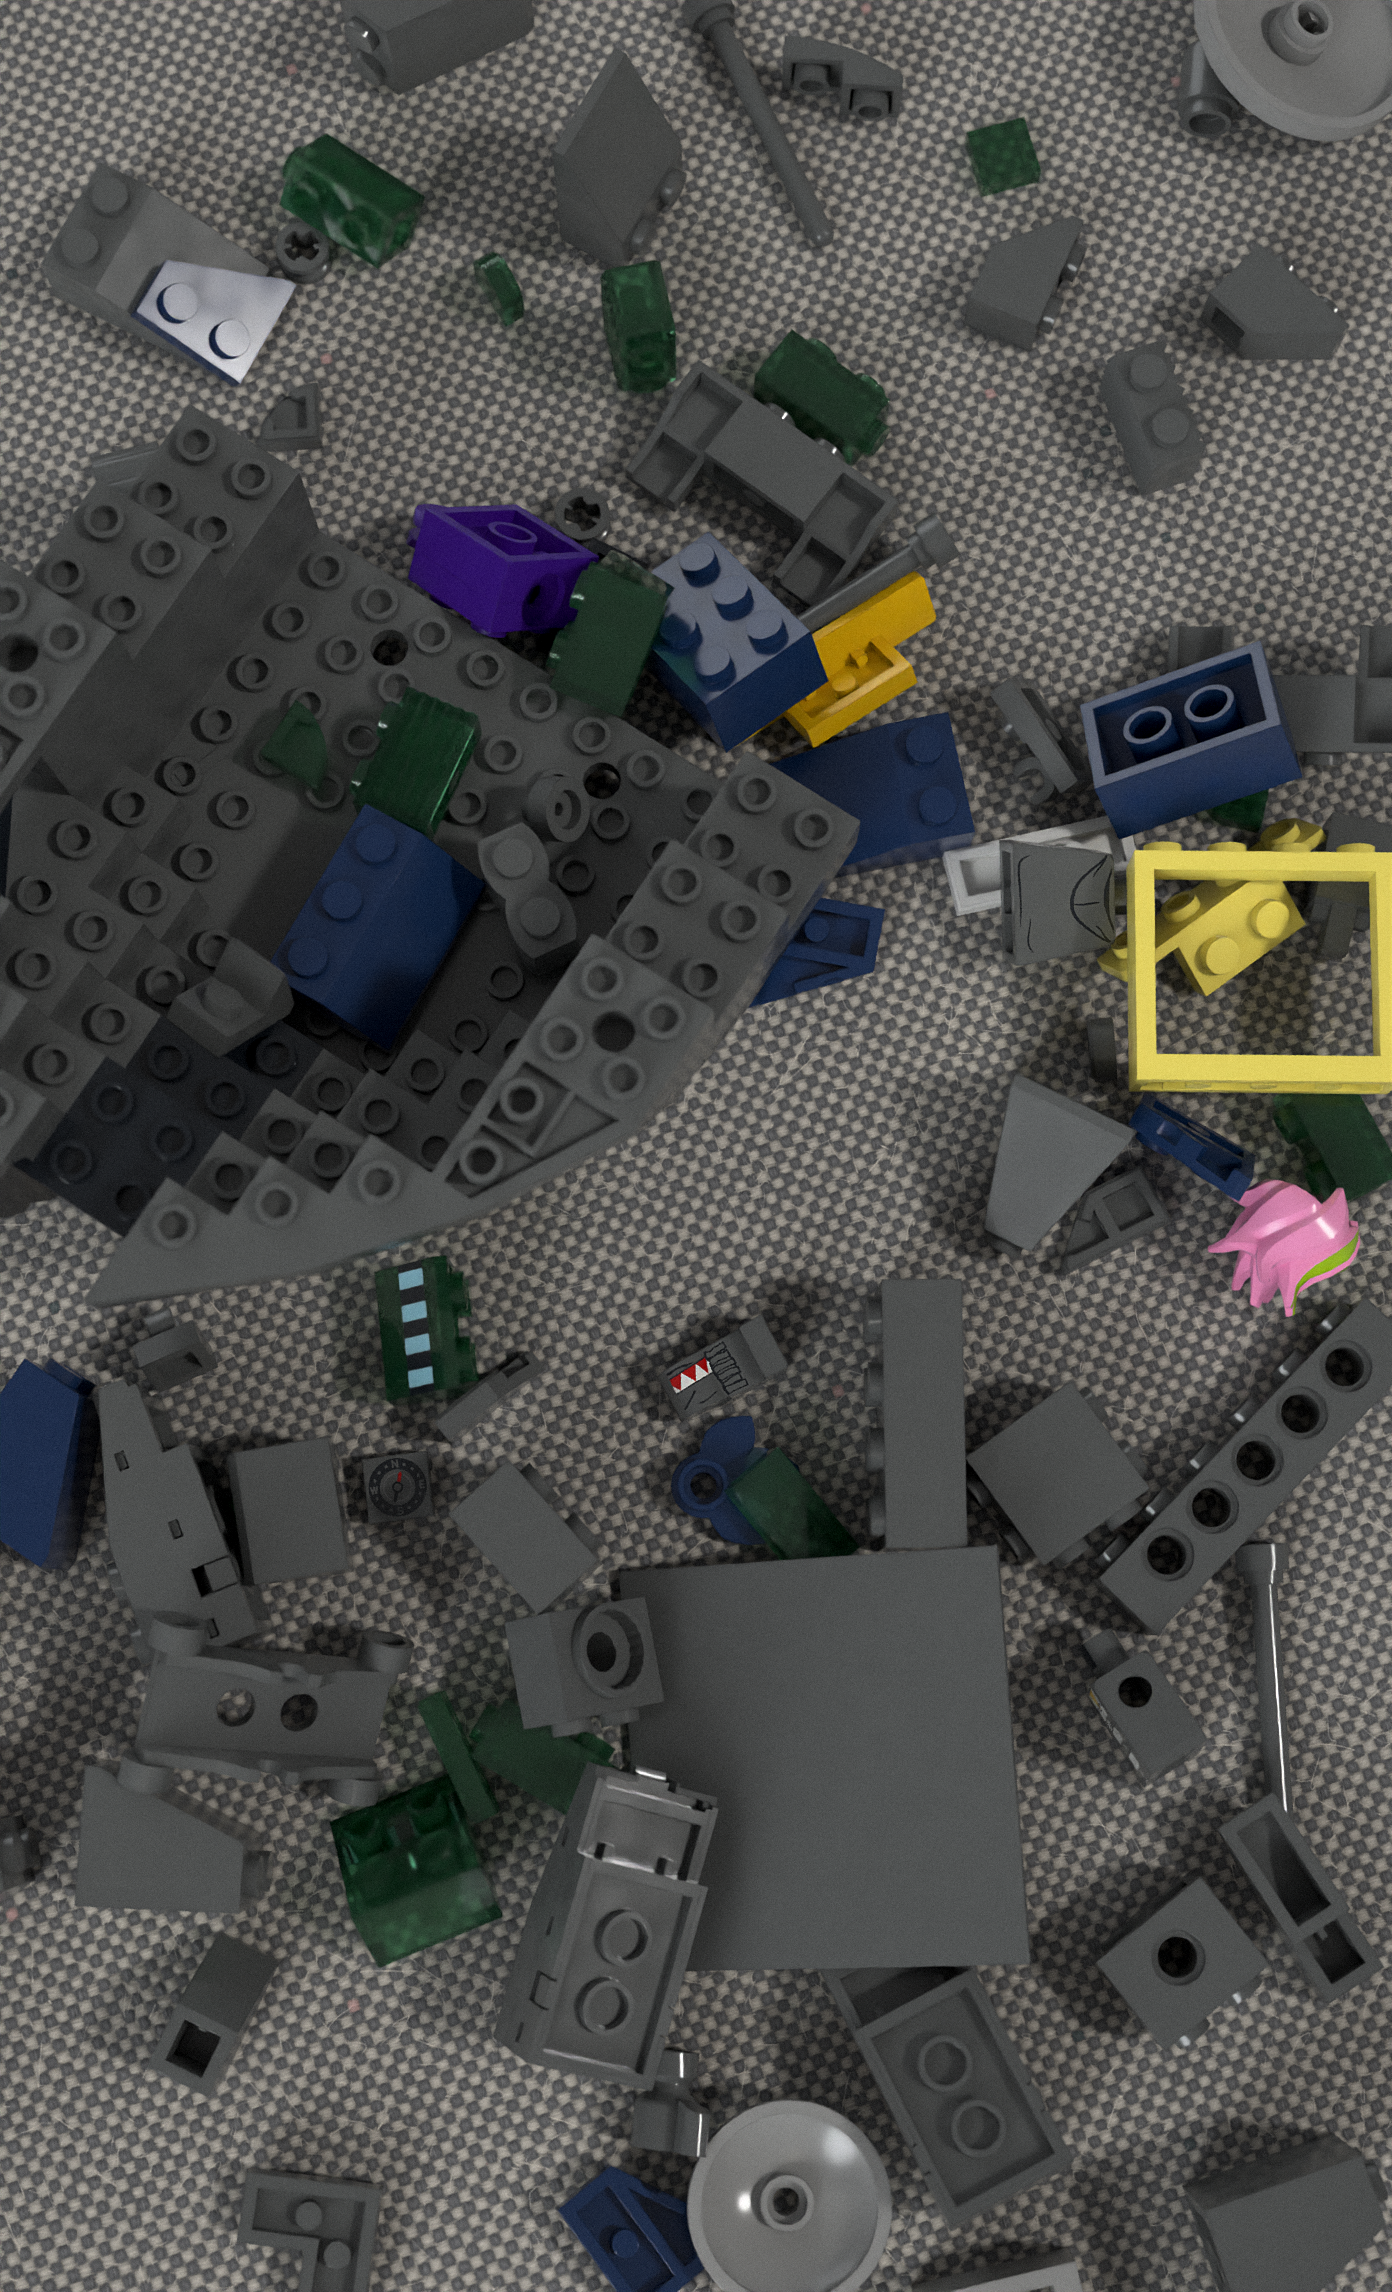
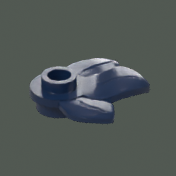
(723, 1455)

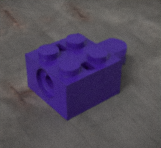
(496, 566)

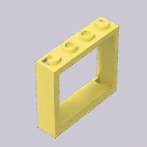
(1255, 1072)

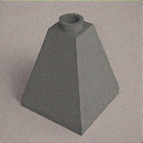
(1045, 1162)

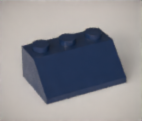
(1189, 741)
(377, 928)

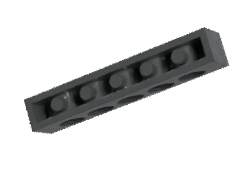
(1155, 1598)

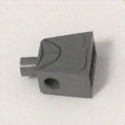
(1057, 900)

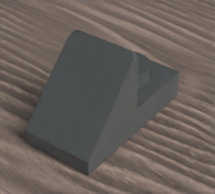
(234, 1002)

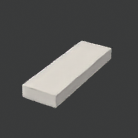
(975, 869)

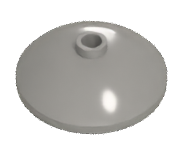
(839, 2213)

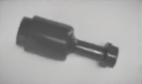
(1203, 99)

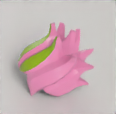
(1288, 1241)

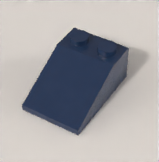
(899, 784)

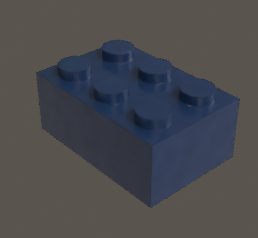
(729, 645)

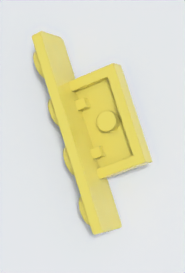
(1224, 922)

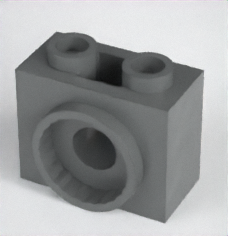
(584, 1666)
(1219, 1965)

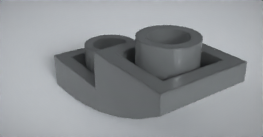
(866, 85)

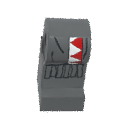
(724, 1370)

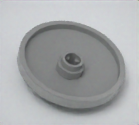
(1303, 63)

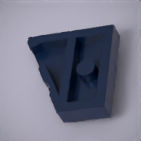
(831, 947)
(633, 2232)

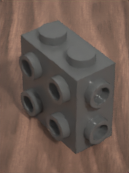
(1056, 1478)

